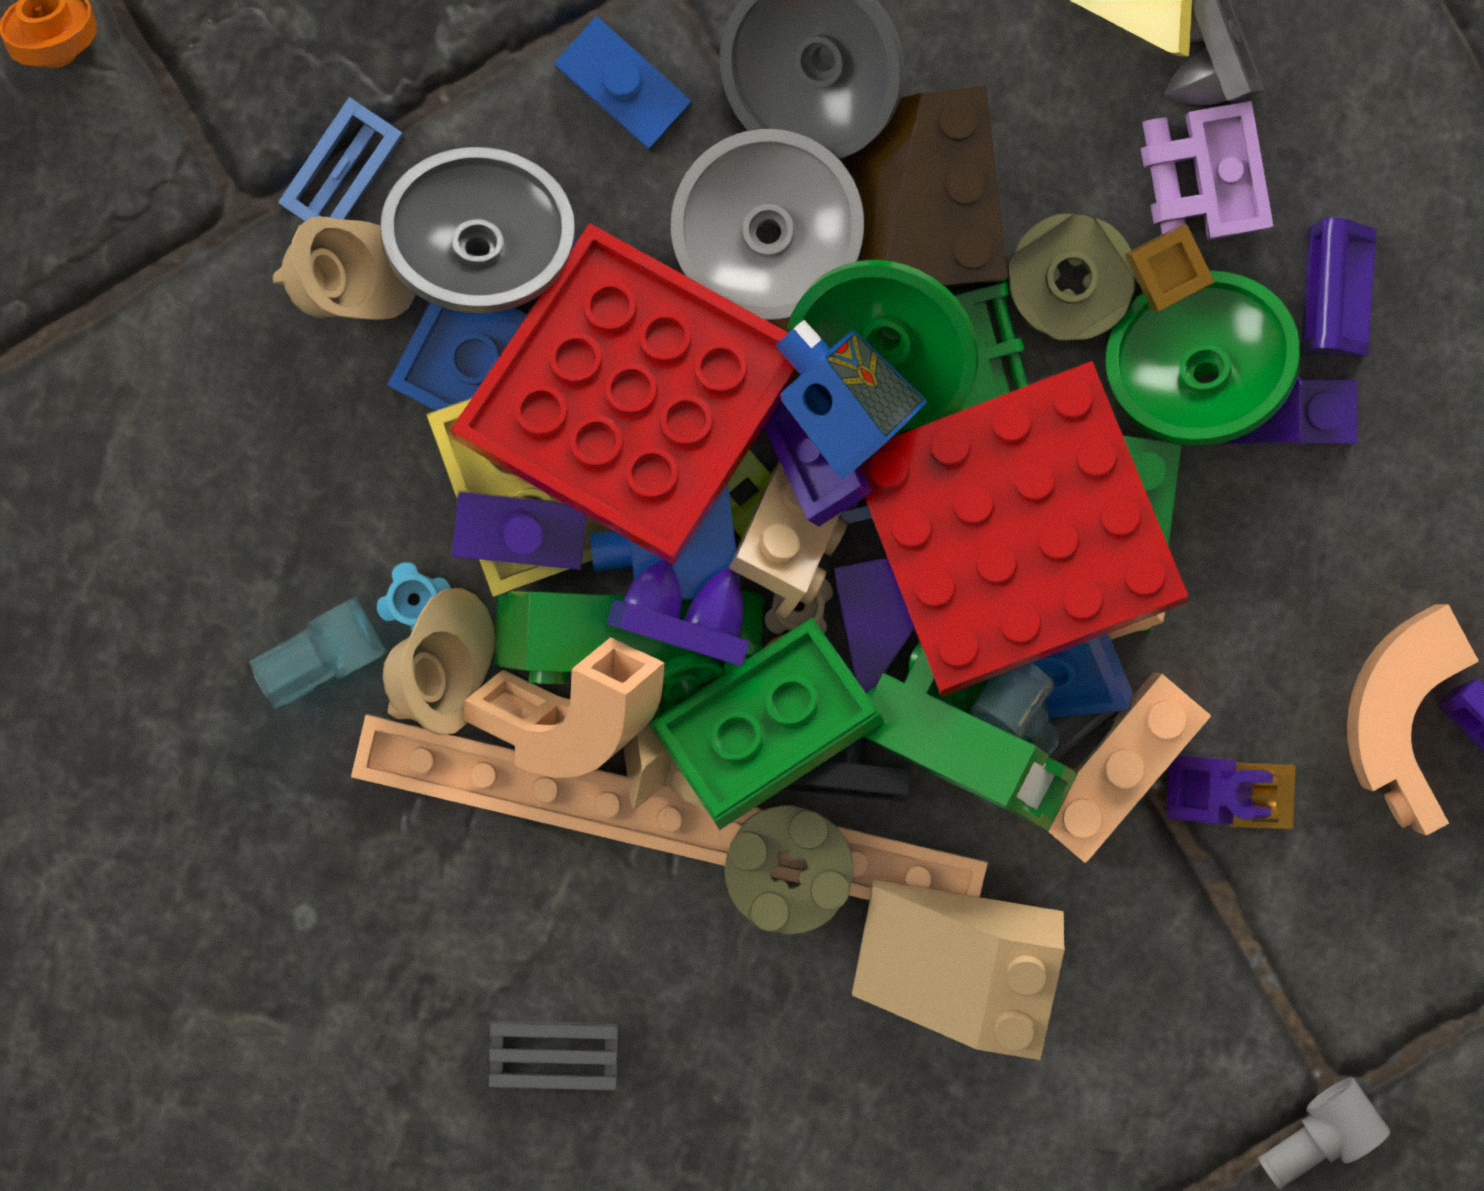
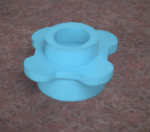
(408, 581)

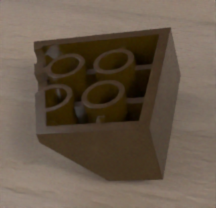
(934, 190)

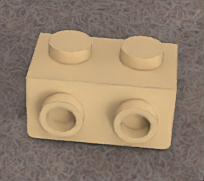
(784, 547)

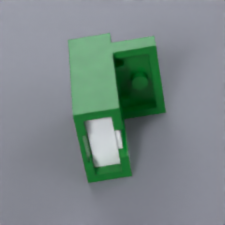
(963, 750)

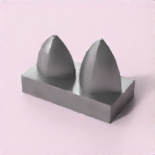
(1223, 67)

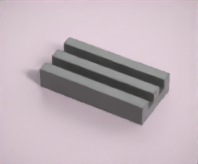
(552, 1080)

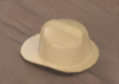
(341, 271)
(440, 662)

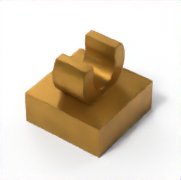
(1169, 268)
(1274, 795)

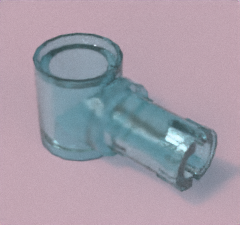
(1018, 706)

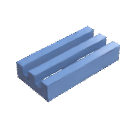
(323, 150)

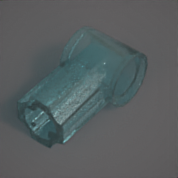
(329, 648)

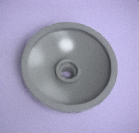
(758, 182)

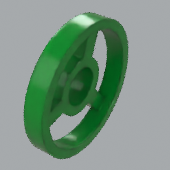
(683, 678)

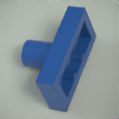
(623, 83)

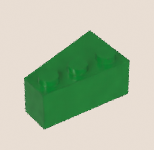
(558, 630)

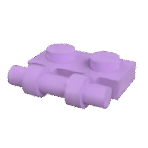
(1226, 168)

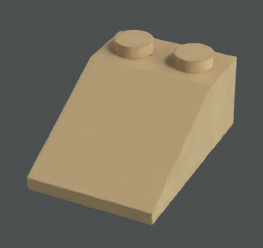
(962, 965)

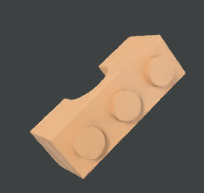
(1126, 763)

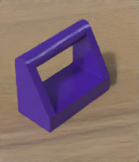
(1338, 288)

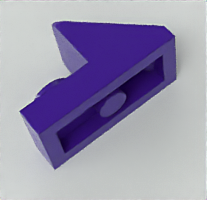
(1311, 415)

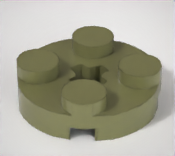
(1034, 272)
(821, 887)

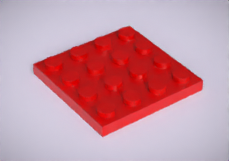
(629, 394)
(1019, 529)

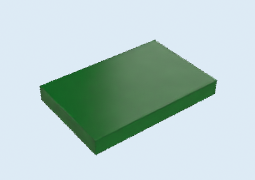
(766, 723)

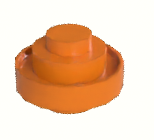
(47, 31)

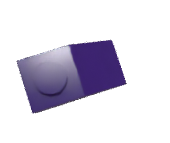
(872, 617)

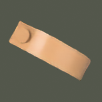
(1385, 703)
(560, 737)

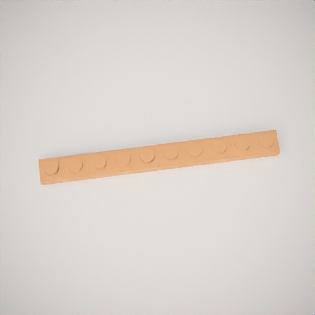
(601, 805)

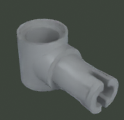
(1338, 1126)

